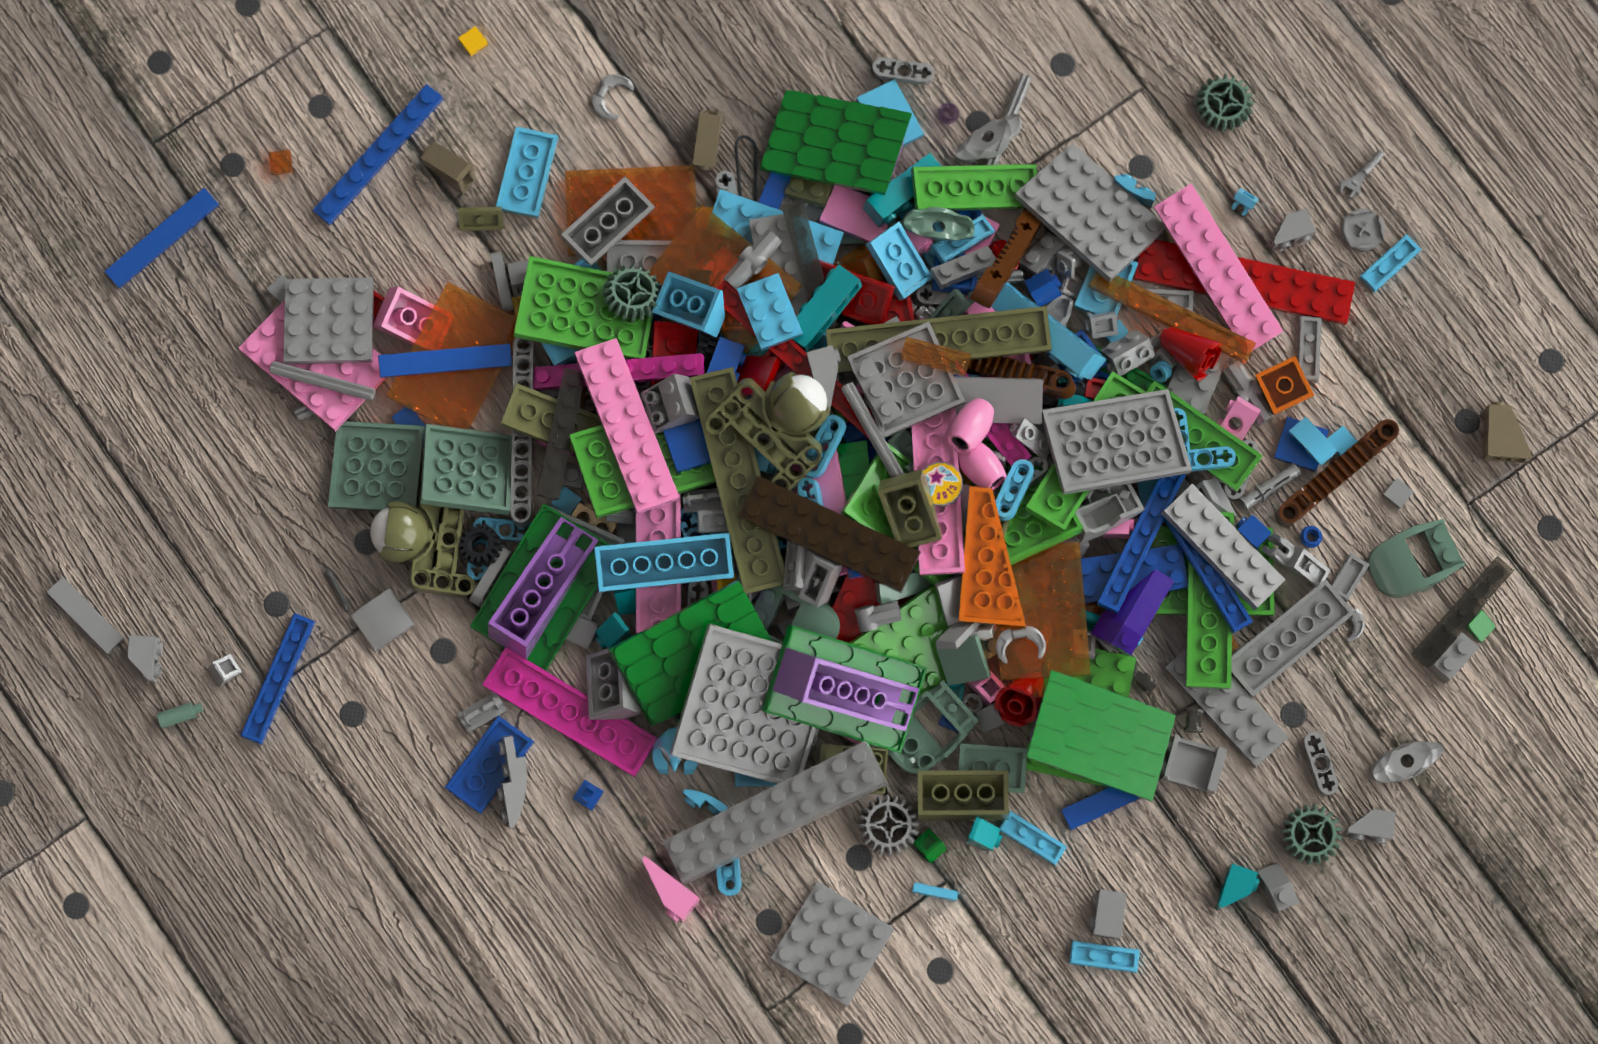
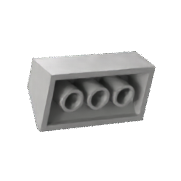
(607, 221)

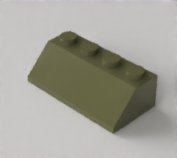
(963, 795)

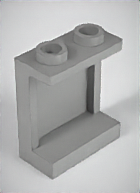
(1193, 764)

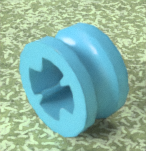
(1162, 376)

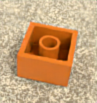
(1284, 385)

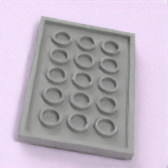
(1090, 212)
(1115, 441)

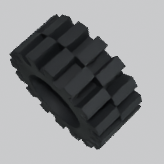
(707, 347)
(489, 553)

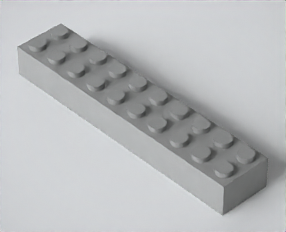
(775, 812)

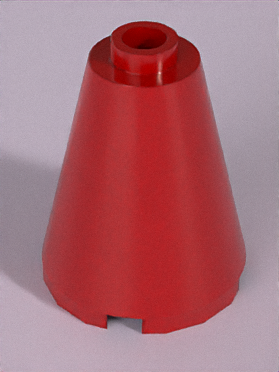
(1191, 350)
(1020, 701)

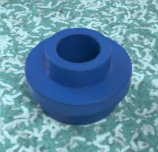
(1315, 532)

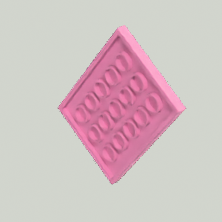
(332, 407)

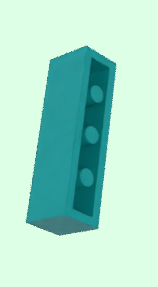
(898, 197)
(826, 306)

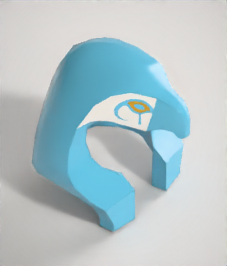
(664, 745)

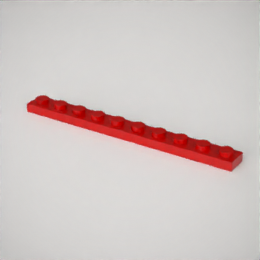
(789, 353)

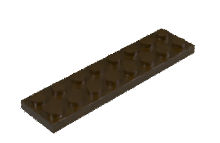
(829, 534)

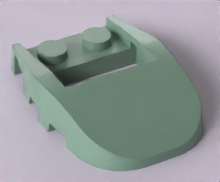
(1396, 569)
(808, 617)
(920, 748)

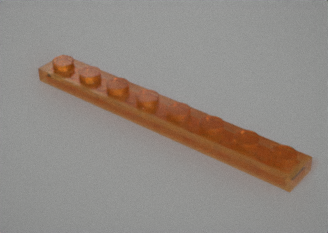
(1172, 315)

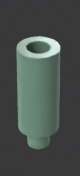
(179, 714)

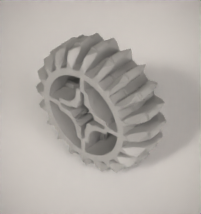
(889, 845)

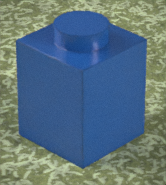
(1044, 287)
(1253, 530)

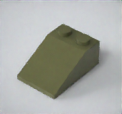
(910, 508)

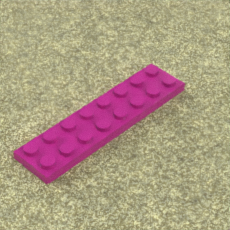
(568, 712)

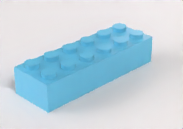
(737, 212)
(1066, 346)
(663, 562)

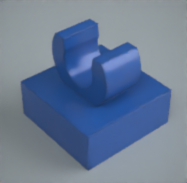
(588, 795)

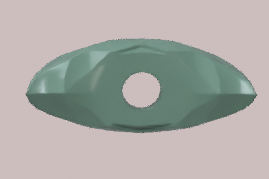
(955, 225)

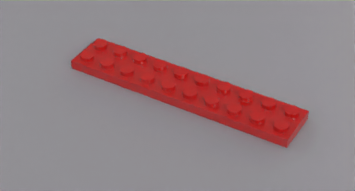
(1279, 286)

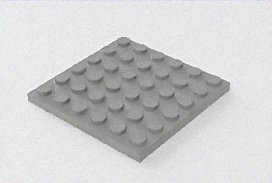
(724, 714)

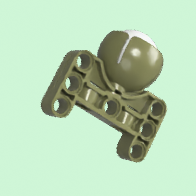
(786, 415)
(406, 534)

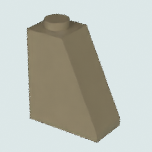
(708, 139)
(448, 167)
(1503, 436)

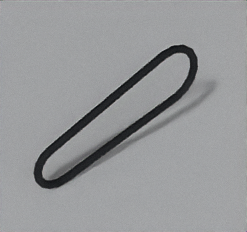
(755, 165)

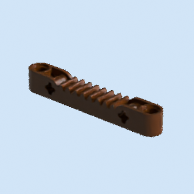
(996, 276)
(1007, 368)
(1337, 473)

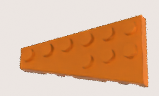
(988, 579)

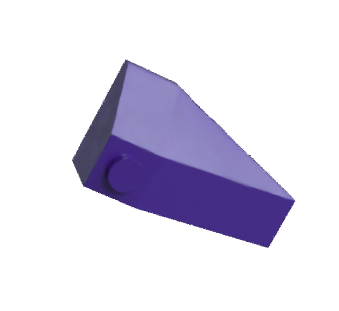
(1127, 627)

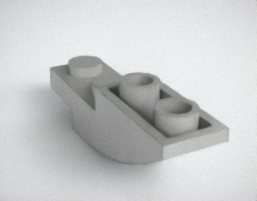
(514, 790)

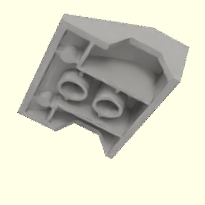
(1105, 509)

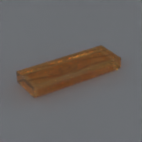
(935, 356)

